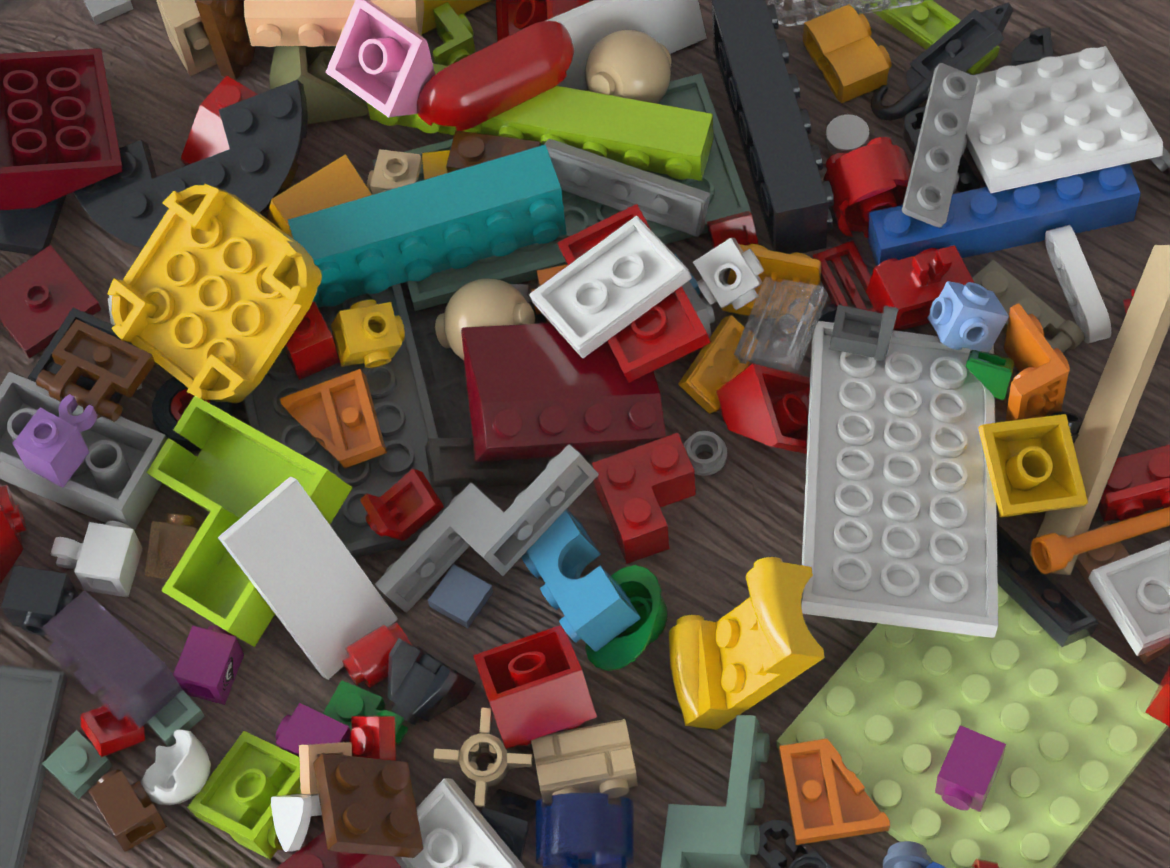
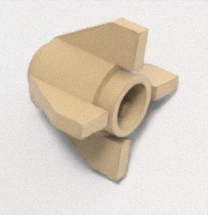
(479, 745)

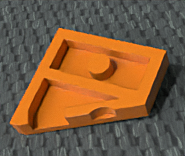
(340, 417)
(825, 796)

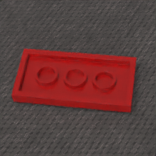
(662, 332)

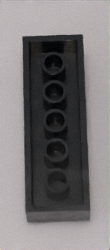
(772, 125)

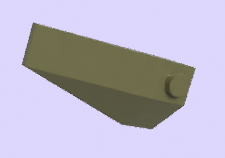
(324, 95)

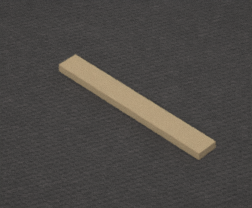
(1117, 395)

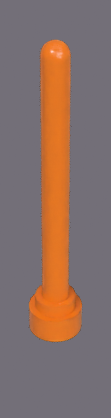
(1054, 551)

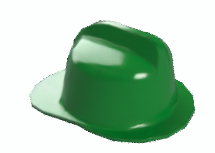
(645, 595)

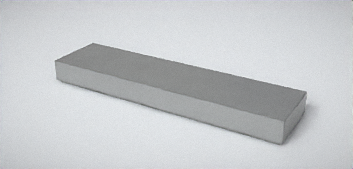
(624, 186)

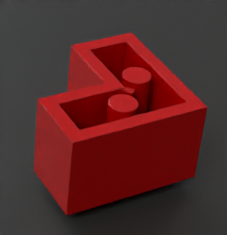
(636, 487)

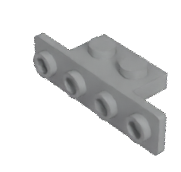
(940, 145)

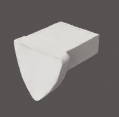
(292, 818)

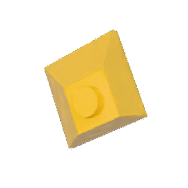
(1033, 465)

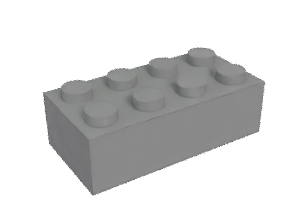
(111, 478)

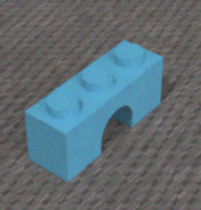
(592, 605)

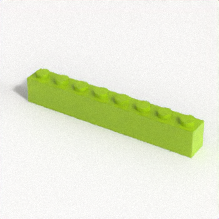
(610, 126)

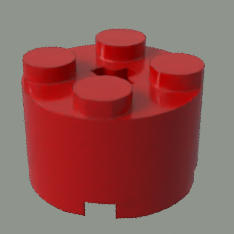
(867, 182)

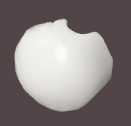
(178, 770)

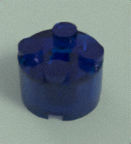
(584, 832)

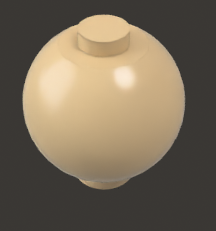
(629, 67)
(481, 304)

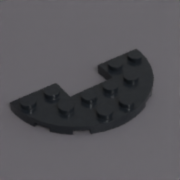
(260, 164)

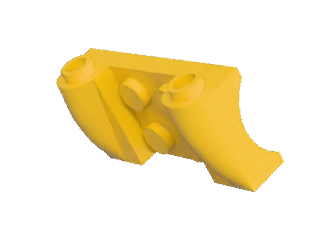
(746, 653)

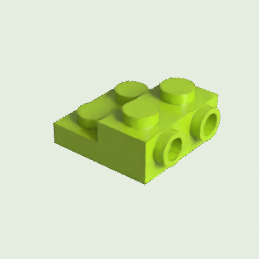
(241, 792)

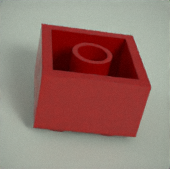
(535, 686)

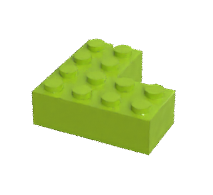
(228, 480)

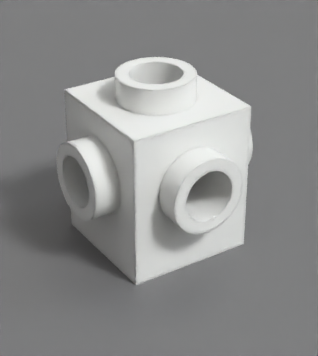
(713, 268)

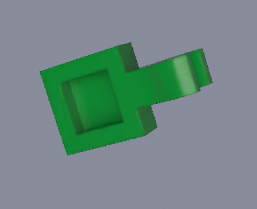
(355, 701)

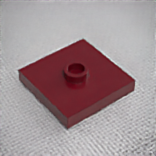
(39, 298)

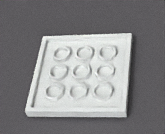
(1056, 120)

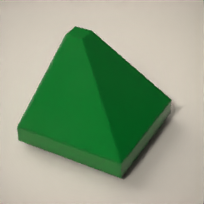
(991, 371)

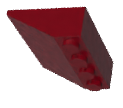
(54, 126)
(539, 395)

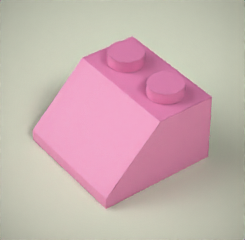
(381, 60)

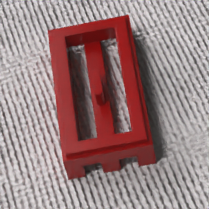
(829, 281)

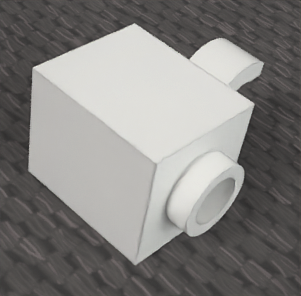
(105, 558)

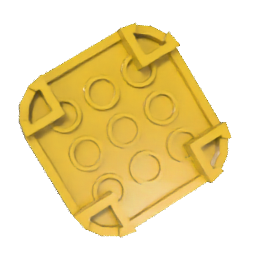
(214, 293)

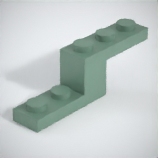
(717, 834)

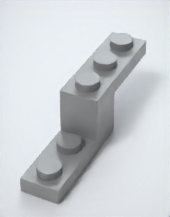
(492, 533)

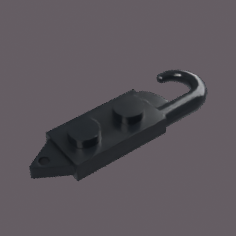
(957, 48)

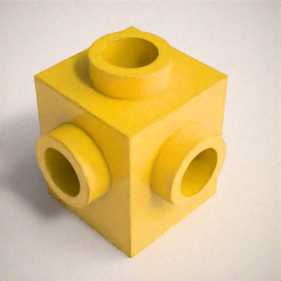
(367, 334)

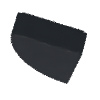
(1033, 48)

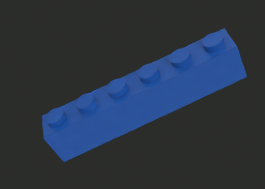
(1010, 218)

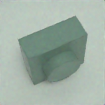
(177, 714)
(77, 764)

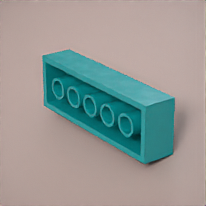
(433, 225)

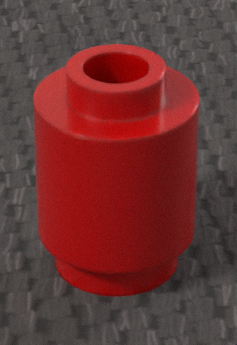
(370, 655)

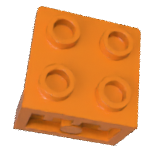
(1042, 369)

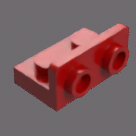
(1137, 485)

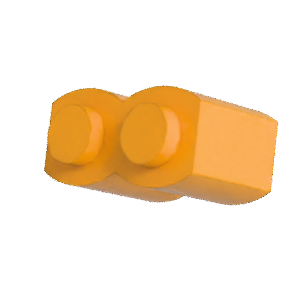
(846, 53)

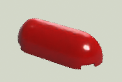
(497, 77)

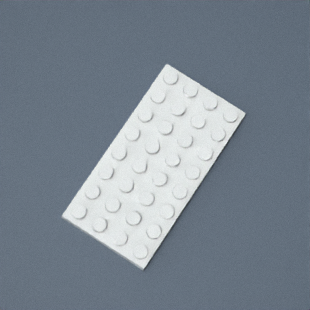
(899, 488)

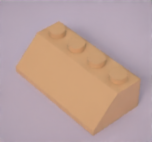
(315, 21)

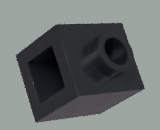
(36, 597)

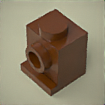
(126, 809)

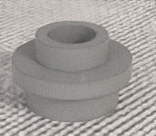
(707, 442)

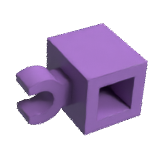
(53, 443)

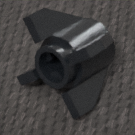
(423, 684)

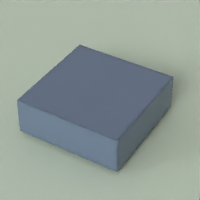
(460, 596)

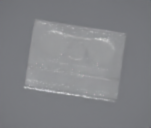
(781, 324)

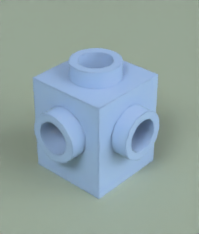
(967, 316)

